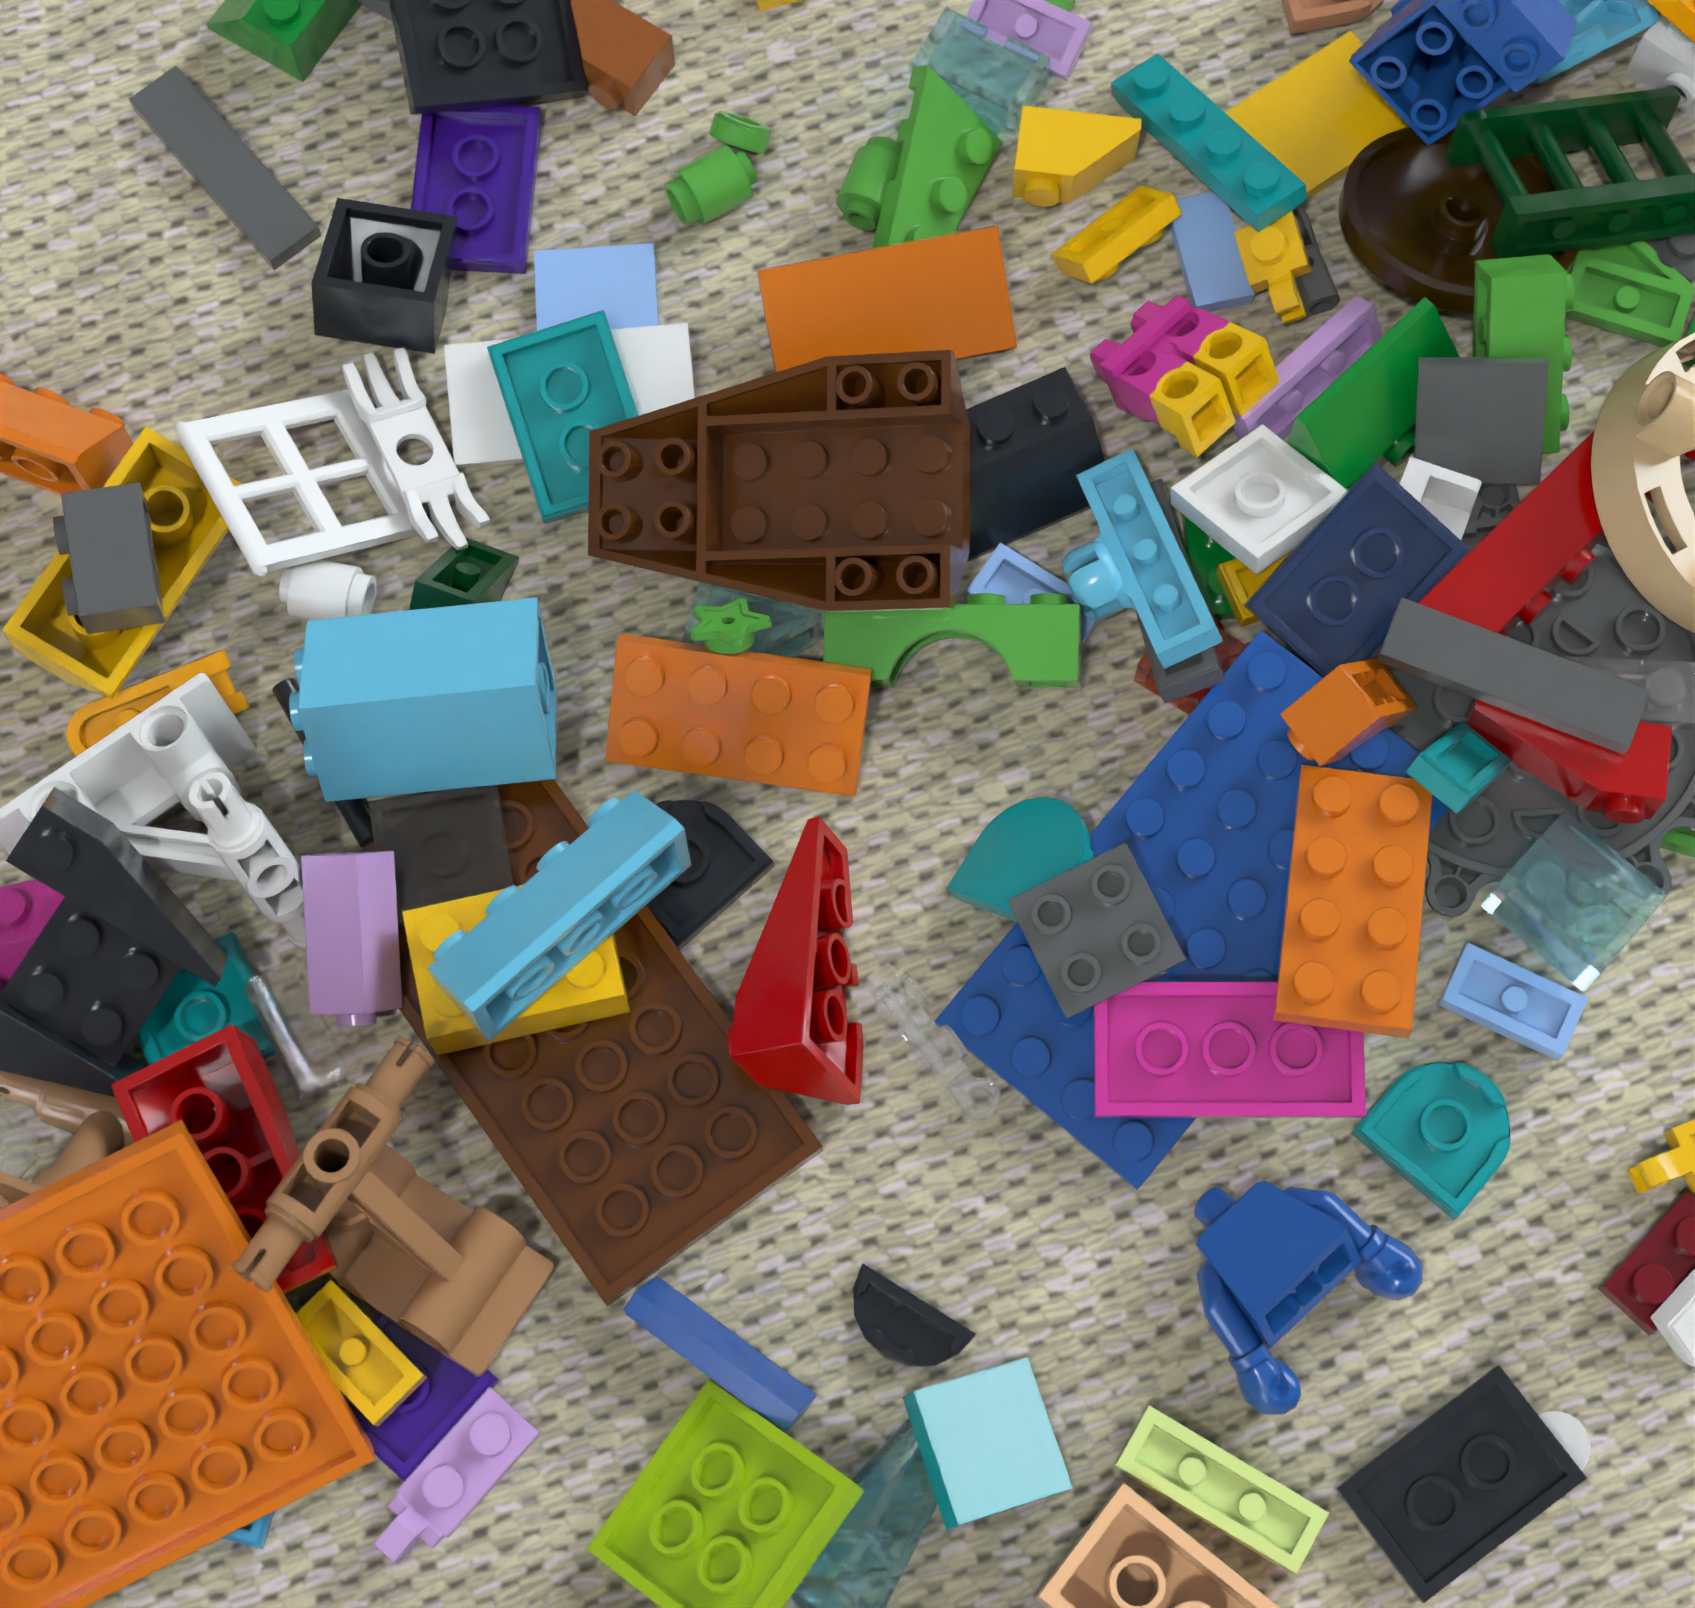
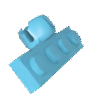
(1138, 563)

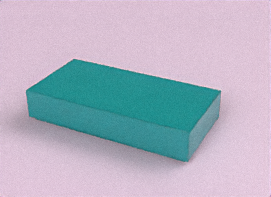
(1458, 766)

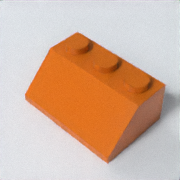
(55, 443)

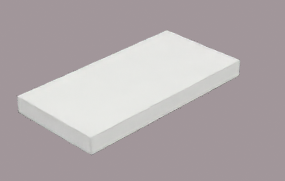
(482, 435)

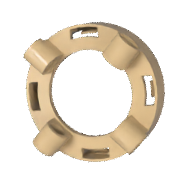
(1636, 451)

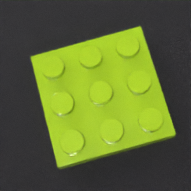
(724, 1512)

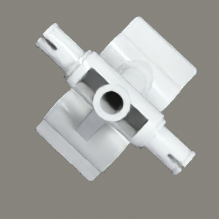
(171, 757)

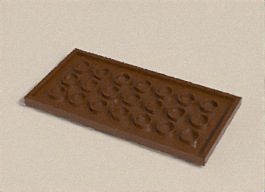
(628, 1123)

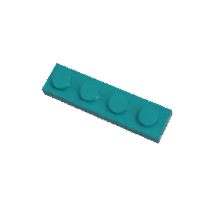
(1209, 142)

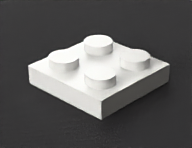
(1257, 498)

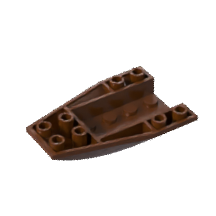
(798, 486)

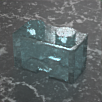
(984, 74)

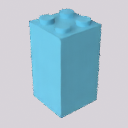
(426, 700)

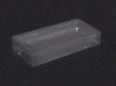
(308, 1046)

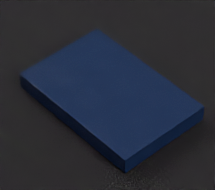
(1350, 571)

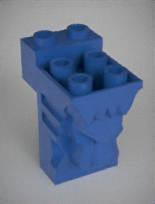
(1460, 55)

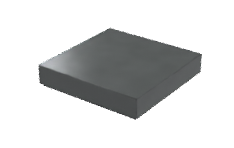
(1482, 416)

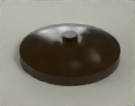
(1427, 221)

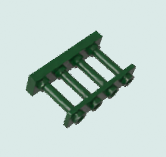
(1578, 214)

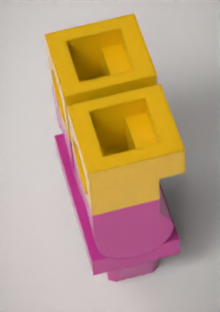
(1186, 371)

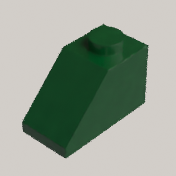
(464, 577)

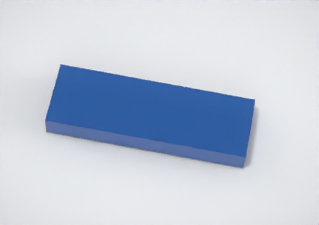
(720, 1353)

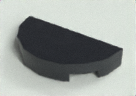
(904, 1325)

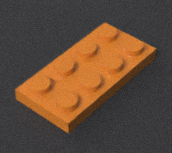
(738, 715)
(1354, 902)

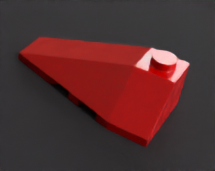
(792, 1000)
(236, 1122)

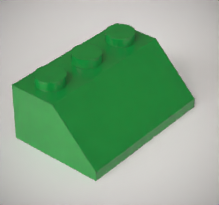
(284, 32)
(1372, 404)

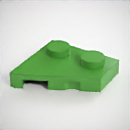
(1630, 293)

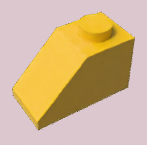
(1069, 153)

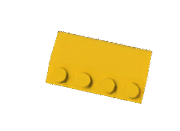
(184, 536)

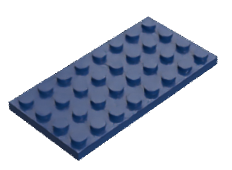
(1215, 849)

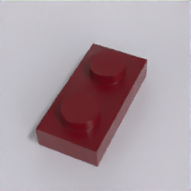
(1655, 1265)

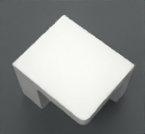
(1442, 492)

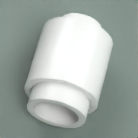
(327, 590)

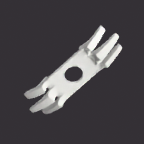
(410, 419)

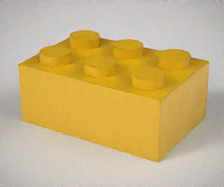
(584, 994)

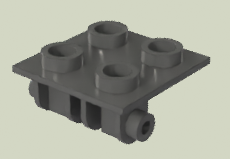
(1096, 931)

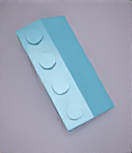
(561, 912)

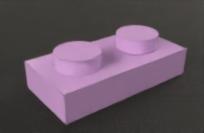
(1036, 26)

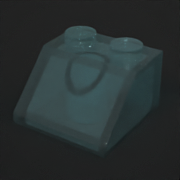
(1574, 900)

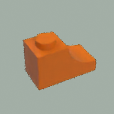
(1346, 710)

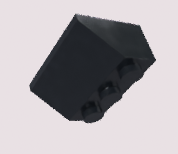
(1027, 460)

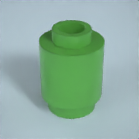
(866, 181)
(711, 185)

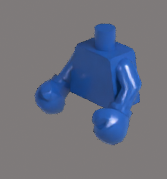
(1274, 1262)

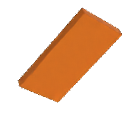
(891, 300)

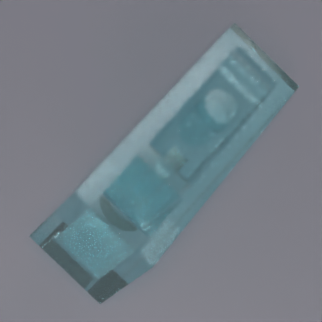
(878, 1534)

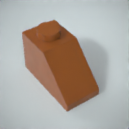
(621, 54)

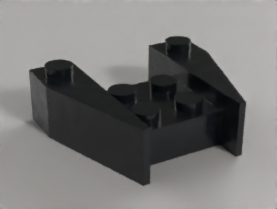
(98, 955)

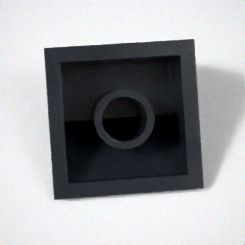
(384, 275)

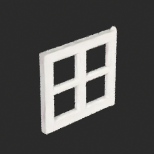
(272, 425)

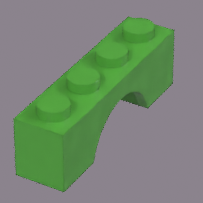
(1034, 639)

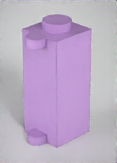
(351, 935)

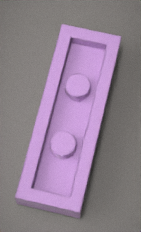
(1313, 368)

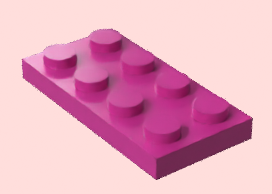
(1220, 1056)

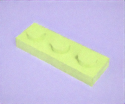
(1221, 1490)

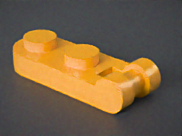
(106, 715)

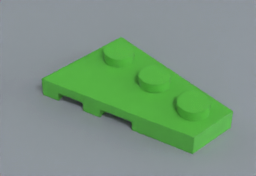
(939, 163)

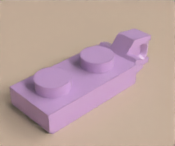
(456, 1475)

